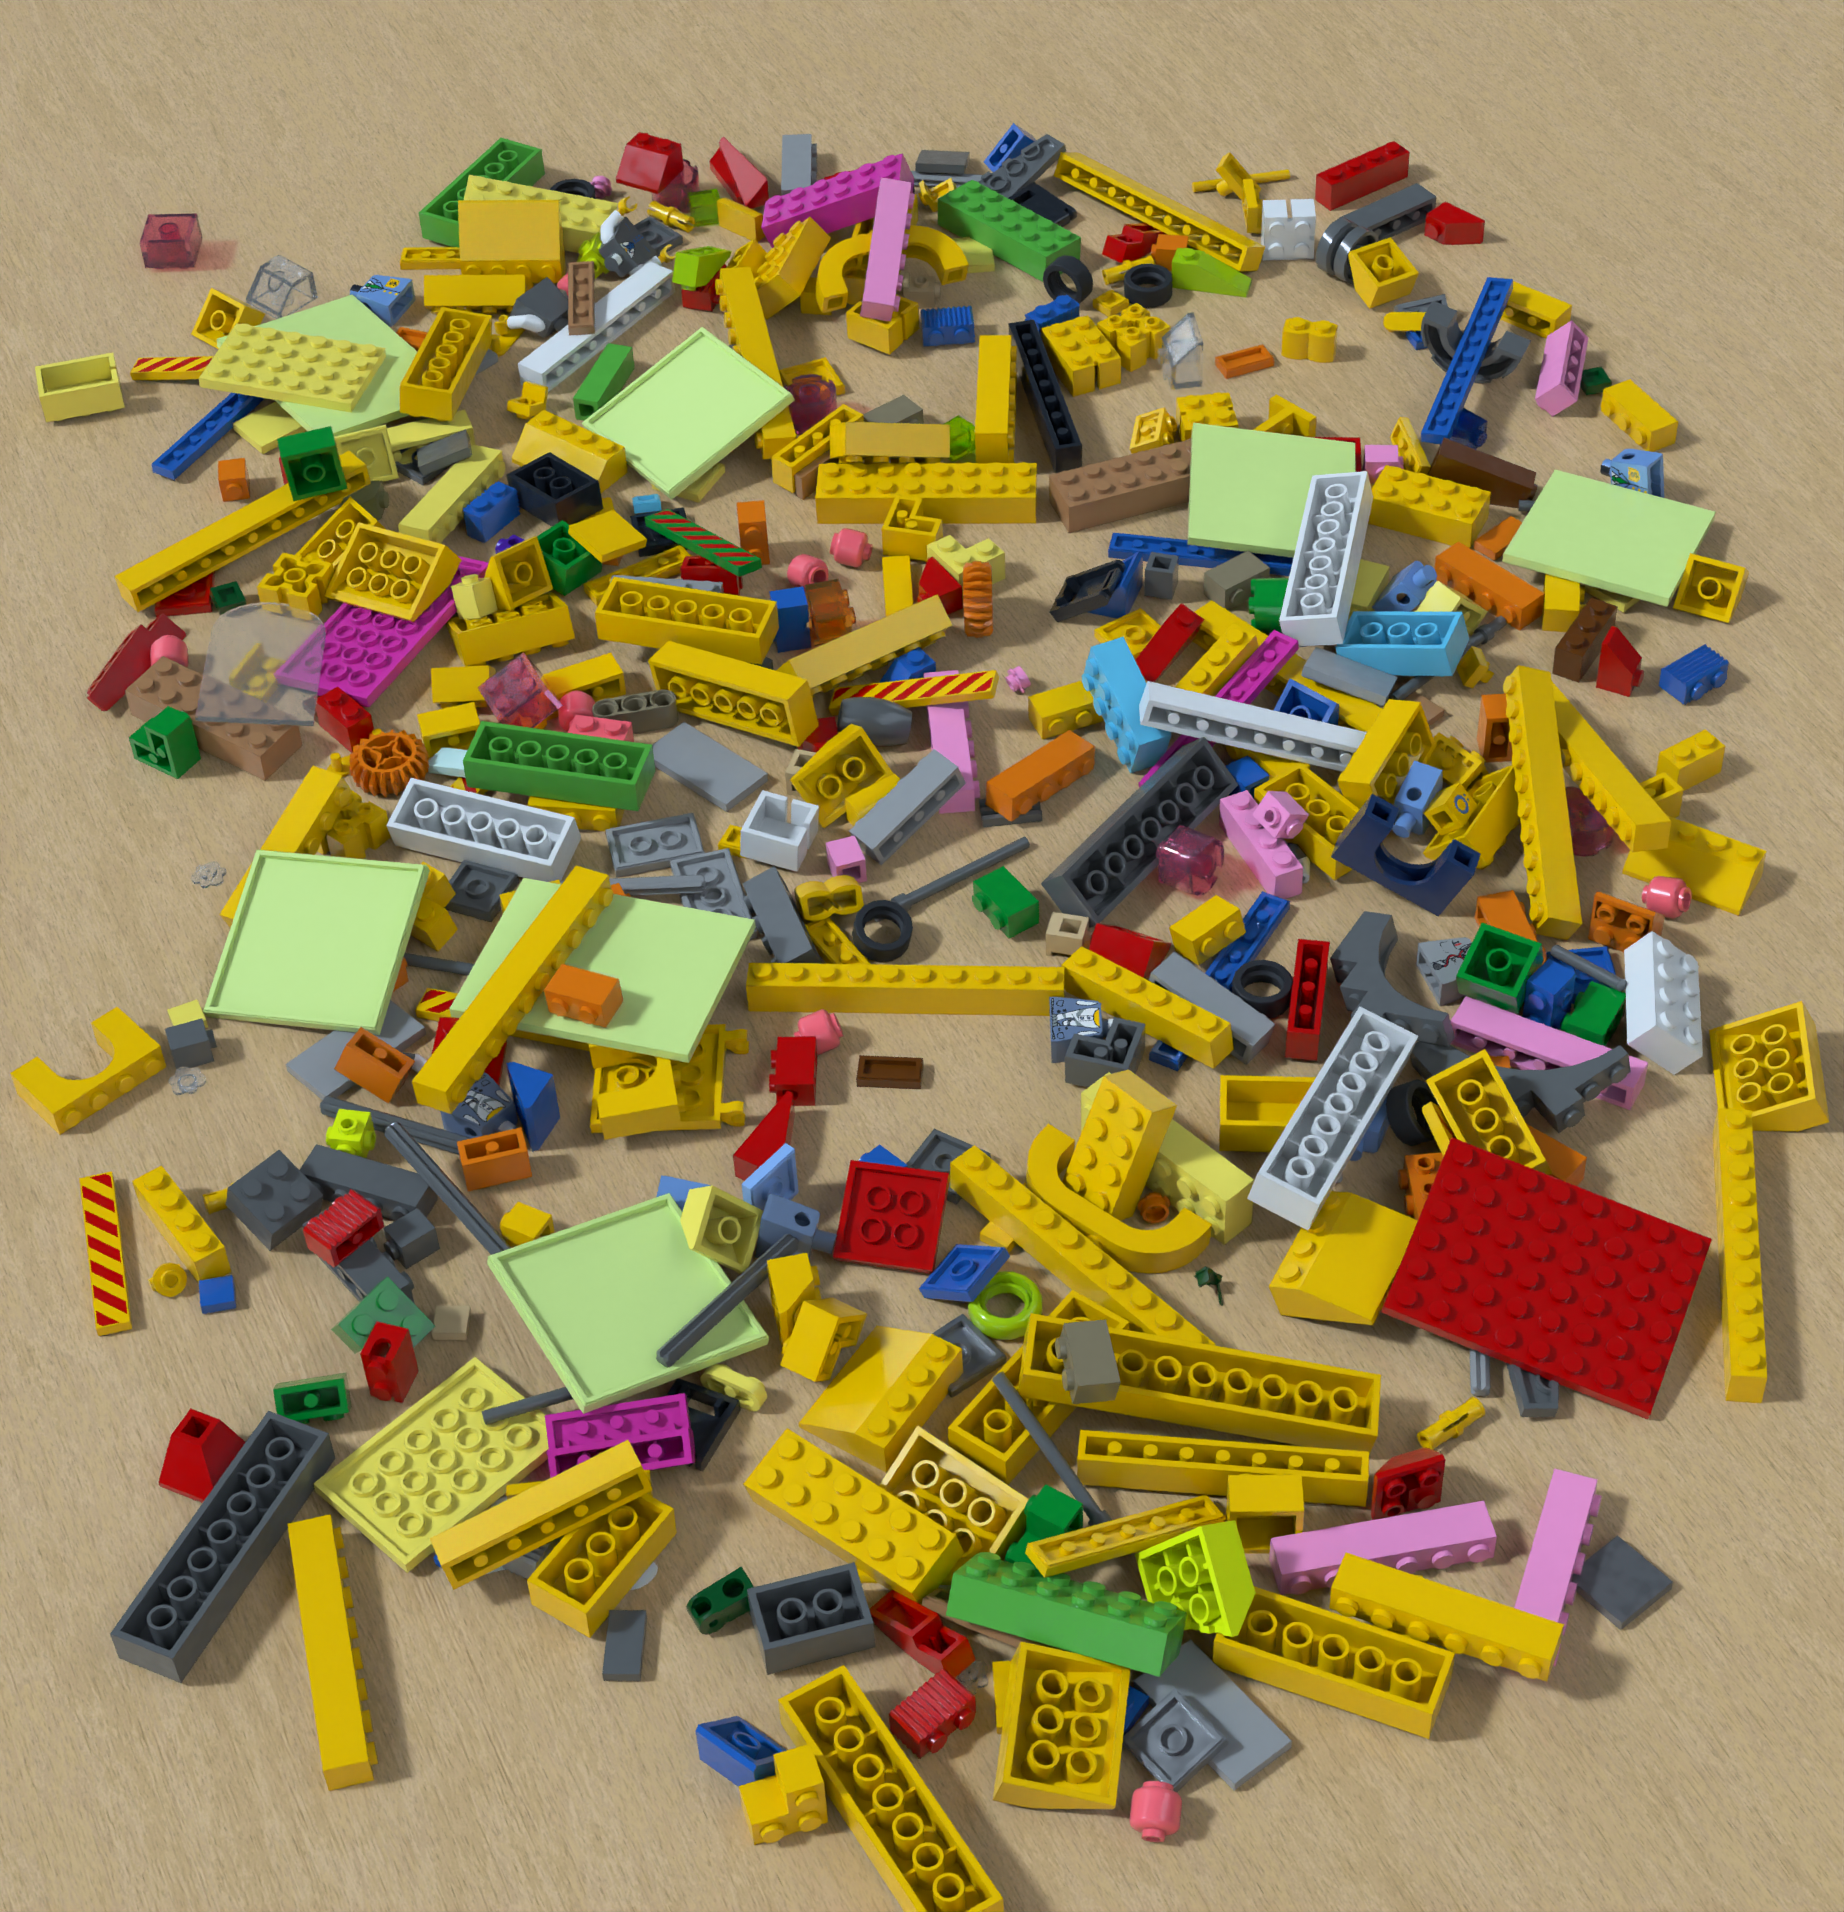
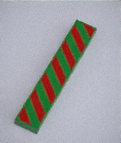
(703, 542)

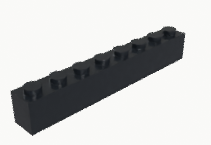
(1045, 397)

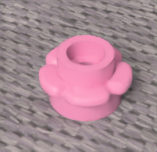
(602, 186)
(1017, 679)

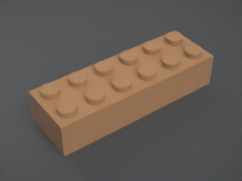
(1122, 487)
(251, 747)

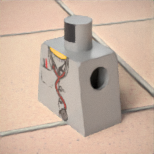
(1439, 965)

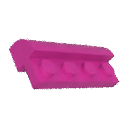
(655, 1428)

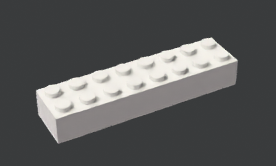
(1327, 559)
(1332, 1118)

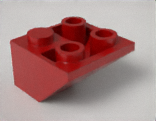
(198, 1455)
(1408, 1483)

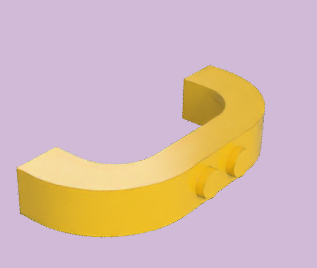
(853, 254)
(1130, 1247)

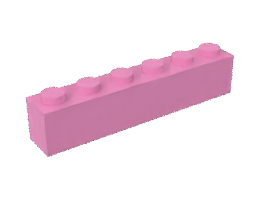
(886, 250)
(949, 737)
(1537, 1046)
(1401, 1542)
(1557, 1547)

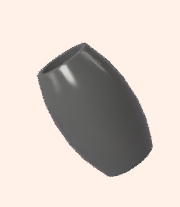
(881, 719)

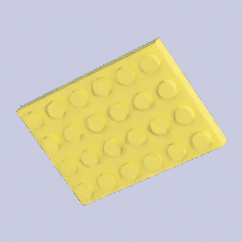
(293, 367)
(436, 1465)

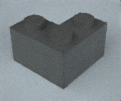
(1093, 1057)

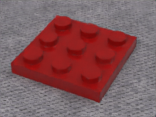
(891, 1216)

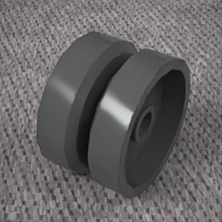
(1335, 246)

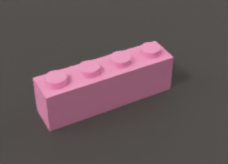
(1561, 368)
(1265, 855)

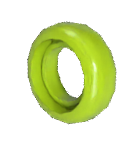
(1010, 1327)

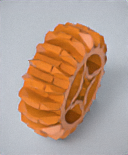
(977, 599)
(388, 762)

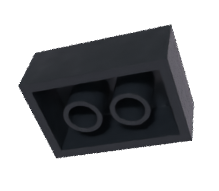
(555, 490)

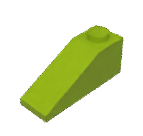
(698, 266)
(1204, 273)

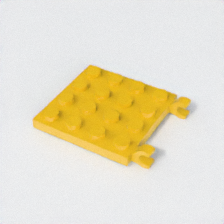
(700, 1081)

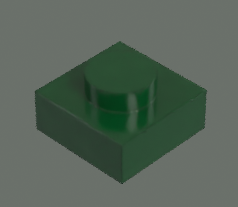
(1594, 380)
(227, 597)

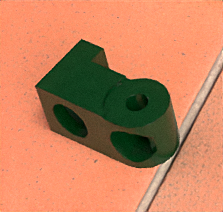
(720, 1602)

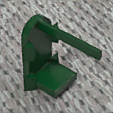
(1208, 1277)

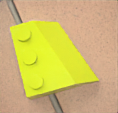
(1201, 1575)

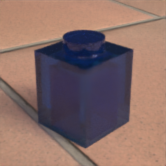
(1470, 430)

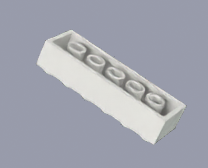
(484, 830)

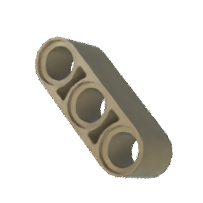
(645, 710)

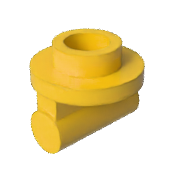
(168, 1279)

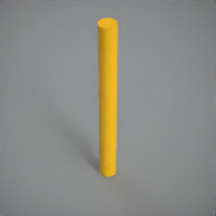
(1258, 178)

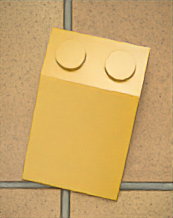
(333, 537)
(839, 770)

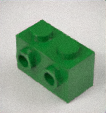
(1005, 902)
(1596, 1014)
(313, 1398)

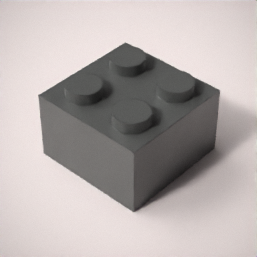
(274, 1200)

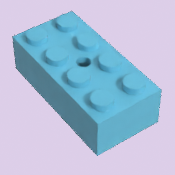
(1406, 641)
(1117, 692)

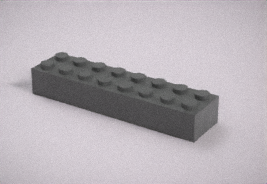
(1126, 844)
(223, 1547)

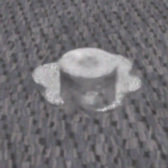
(209, 875)
(187, 1080)
(974, 1676)

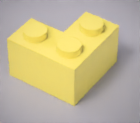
(954, 556)
(1446, 599)

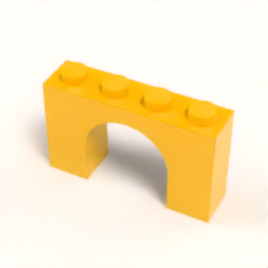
(67, 1101)
(643, 1107)

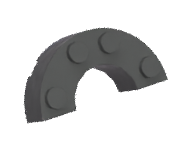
(1442, 336)

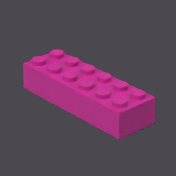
(835, 201)

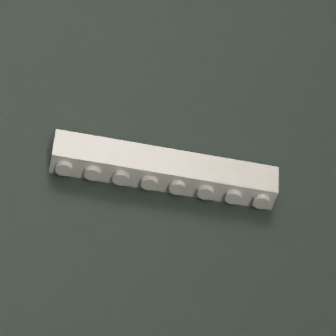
(613, 316)
(1248, 726)

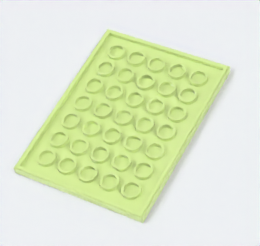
(353, 322)
(667, 960)

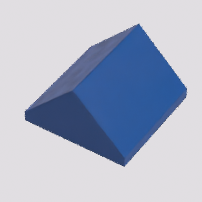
(1126, 590)
(1306, 703)
(534, 1101)
(737, 1750)

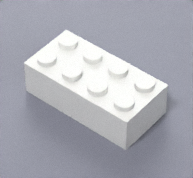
(1663, 1003)

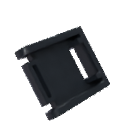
(1045, 204)
(1092, 588)
(707, 1429)

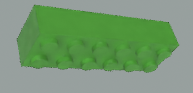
(503, 162)
(1006, 228)
(559, 765)
(1067, 1613)

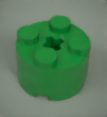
(1267, 603)

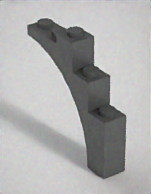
(1361, 969)
(1554, 1092)

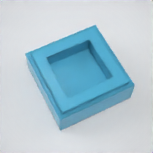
(646, 503)

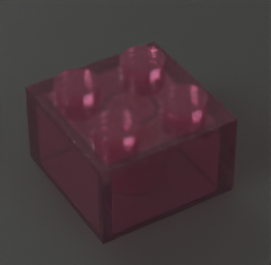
(171, 241)
(520, 694)

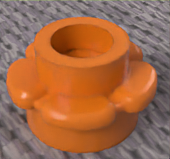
(1154, 1207)

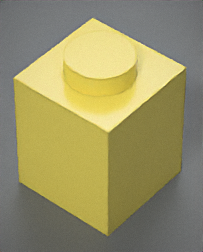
(474, 597)

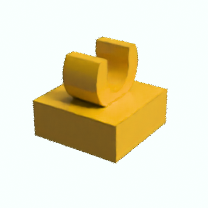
(1474, 668)

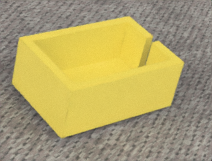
(79, 387)

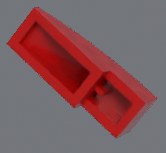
(1132, 243)
(922, 1634)

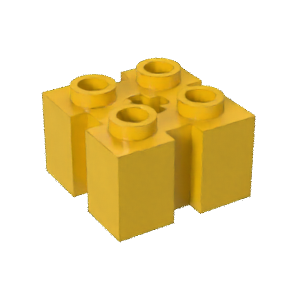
(1134, 335)
(297, 583)
(356, 829)

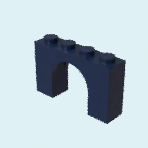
(1427, 884)

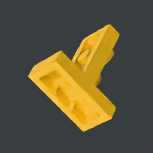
(1288, 419)

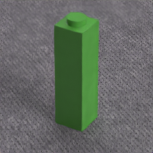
(604, 380)

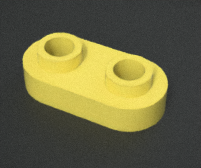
(724, 1380)

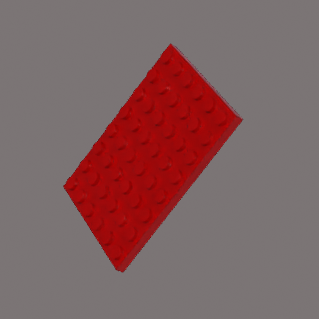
(1548, 1277)

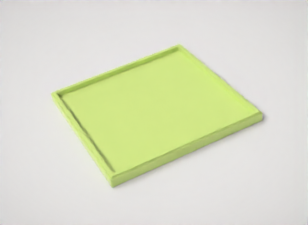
(689, 412)
(1255, 486)
(1609, 537)
(317, 941)
(615, 1295)

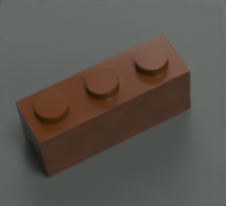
(1583, 640)

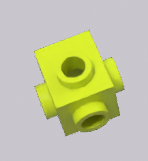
(590, 252)
(352, 1133)

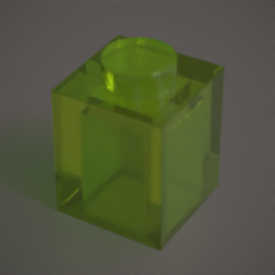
(704, 207)
(961, 437)

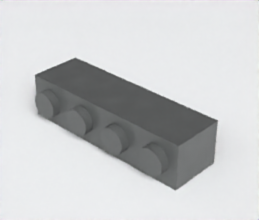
(1395, 212)
(779, 919)
(385, 1186)
(368, 1267)

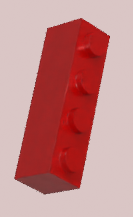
(1362, 175)
(1307, 999)

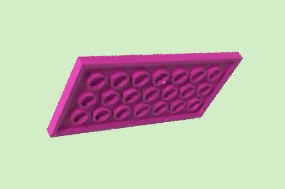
(371, 649)

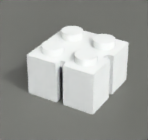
(1285, 236)
(773, 840)

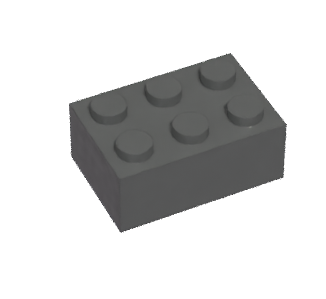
(811, 1618)

